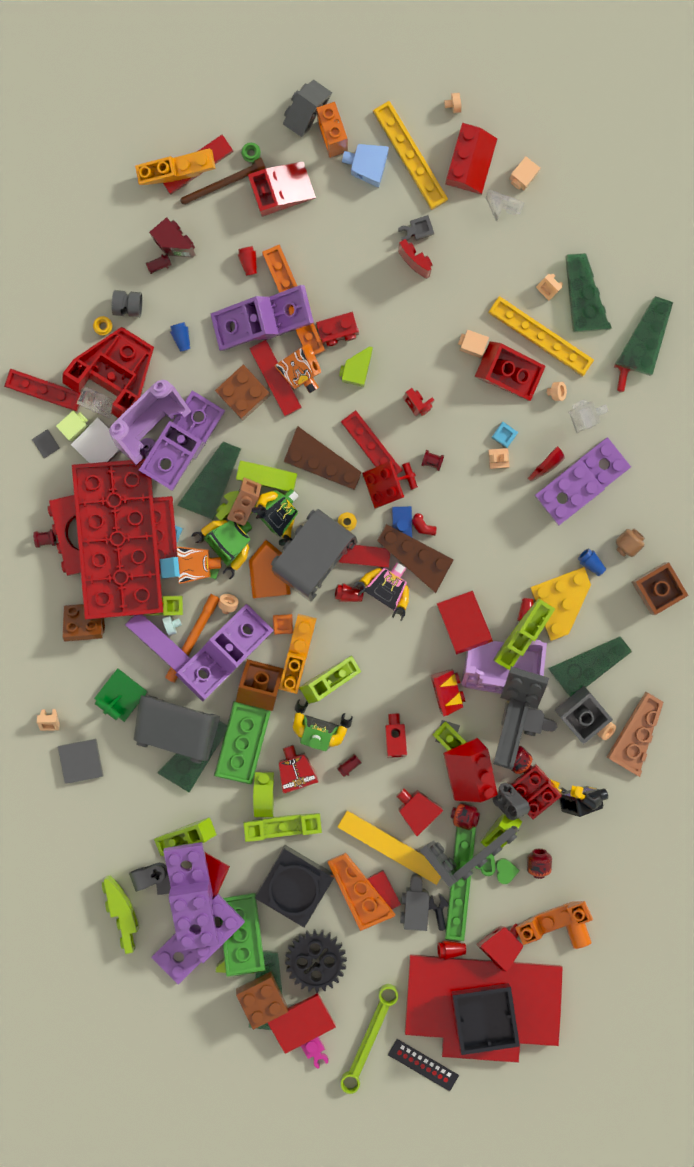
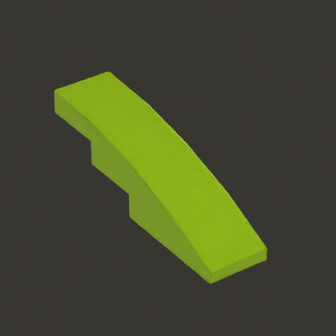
(524, 633)

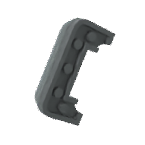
(175, 728)

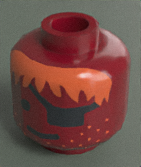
(522, 761)
(465, 816)
(539, 863)

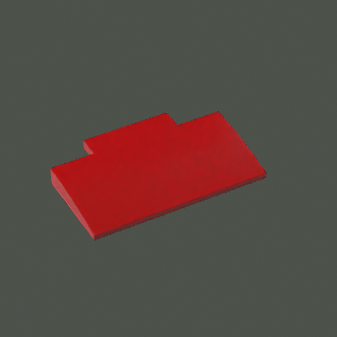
(121, 538)
(534, 993)

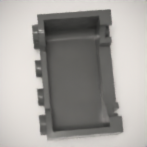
(312, 553)

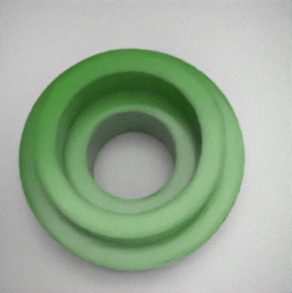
(250, 146)

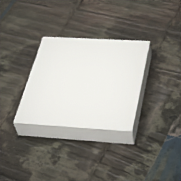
(96, 443)

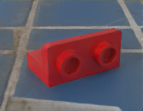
(337, 329)
(414, 401)

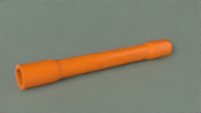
(208, 609)

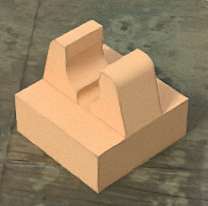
(549, 286)
(498, 458)
(48, 722)

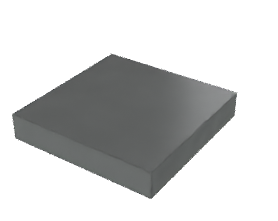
(80, 761)

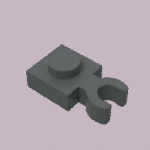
(419, 228)

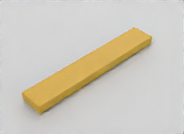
(410, 155)
(541, 336)
(388, 846)

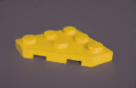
(566, 595)

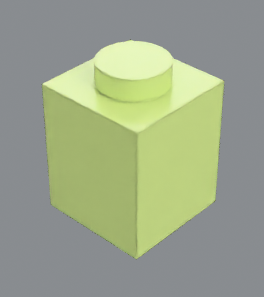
(73, 425)

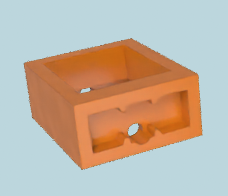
(332, 131)

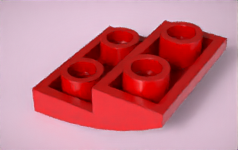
(419, 263)
(537, 790)

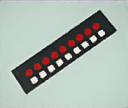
(423, 1065)

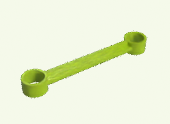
(369, 1039)

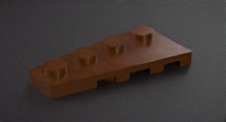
(313, 456)
(419, 558)

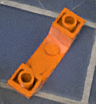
(553, 919)

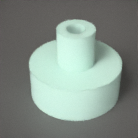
(170, 625)

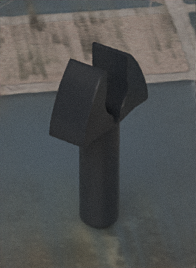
(439, 911)

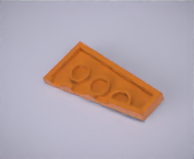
(362, 898)

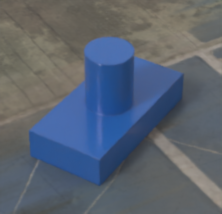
(402, 519)

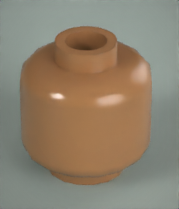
(630, 542)

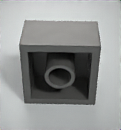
(583, 714)

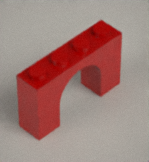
(63, 514)

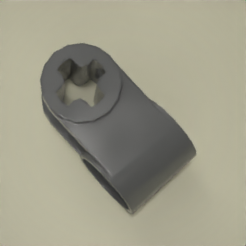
(511, 803)
(145, 876)

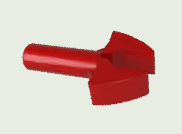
(622, 378)

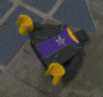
(581, 800)

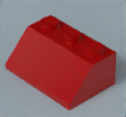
(471, 159)
(470, 772)

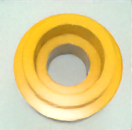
(98, 321)
(347, 515)

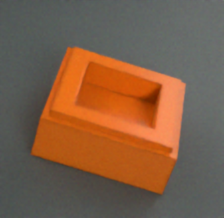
(283, 624)

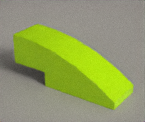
(266, 476)

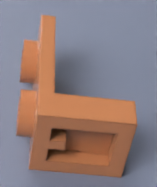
(245, 501)

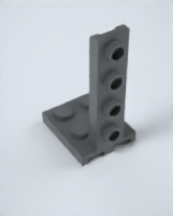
(523, 691)
(447, 867)

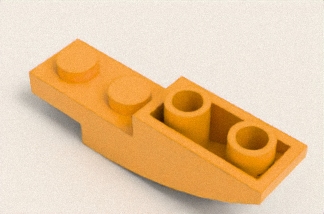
(174, 169)
(297, 653)

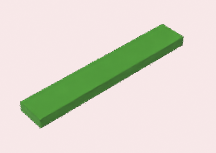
(460, 890)

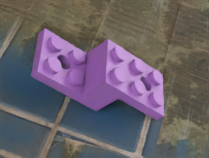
(262, 318)
(182, 441)
(582, 481)
(224, 652)
(191, 896)
(193, 957)

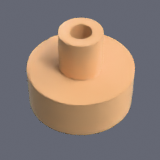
(454, 103)
(557, 391)
(228, 603)
(607, 731)

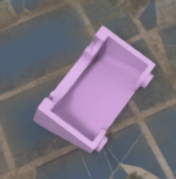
(143, 415)
(486, 675)

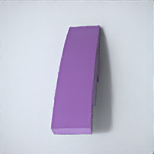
(157, 642)

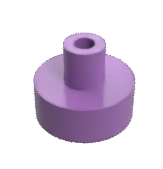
(146, 442)

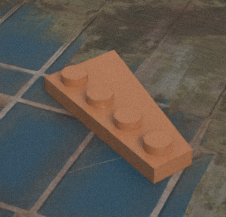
(635, 737)

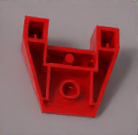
(116, 364)

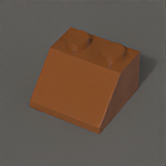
(259, 685)

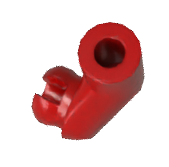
(421, 526)

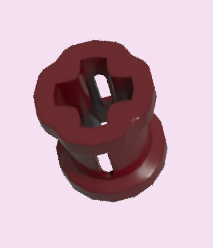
(432, 460)
(44, 538)

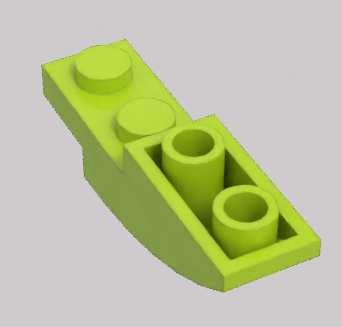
(120, 905)

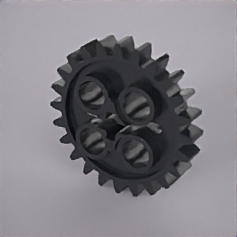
(302, 950)

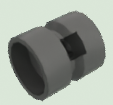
(127, 303)

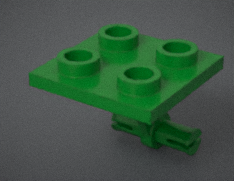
(119, 696)

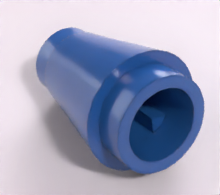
(181, 336)
(592, 562)

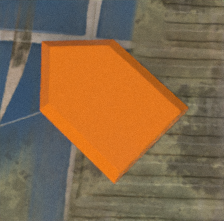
(263, 580)

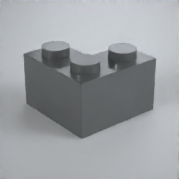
(303, 109)

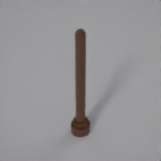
(256, 166)

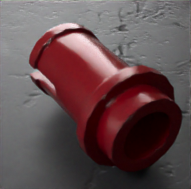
(158, 263)
(349, 765)

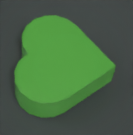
(488, 868)
(506, 871)

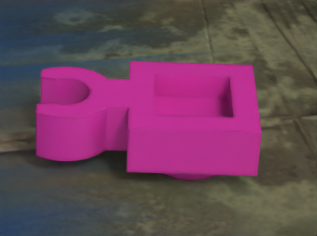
(313, 1049)

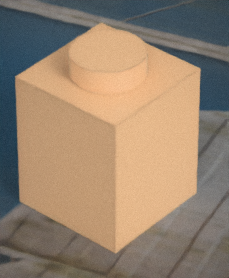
(524, 174)
(473, 343)

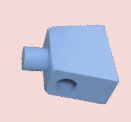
(367, 162)

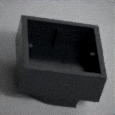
(294, 886)
(485, 1019)

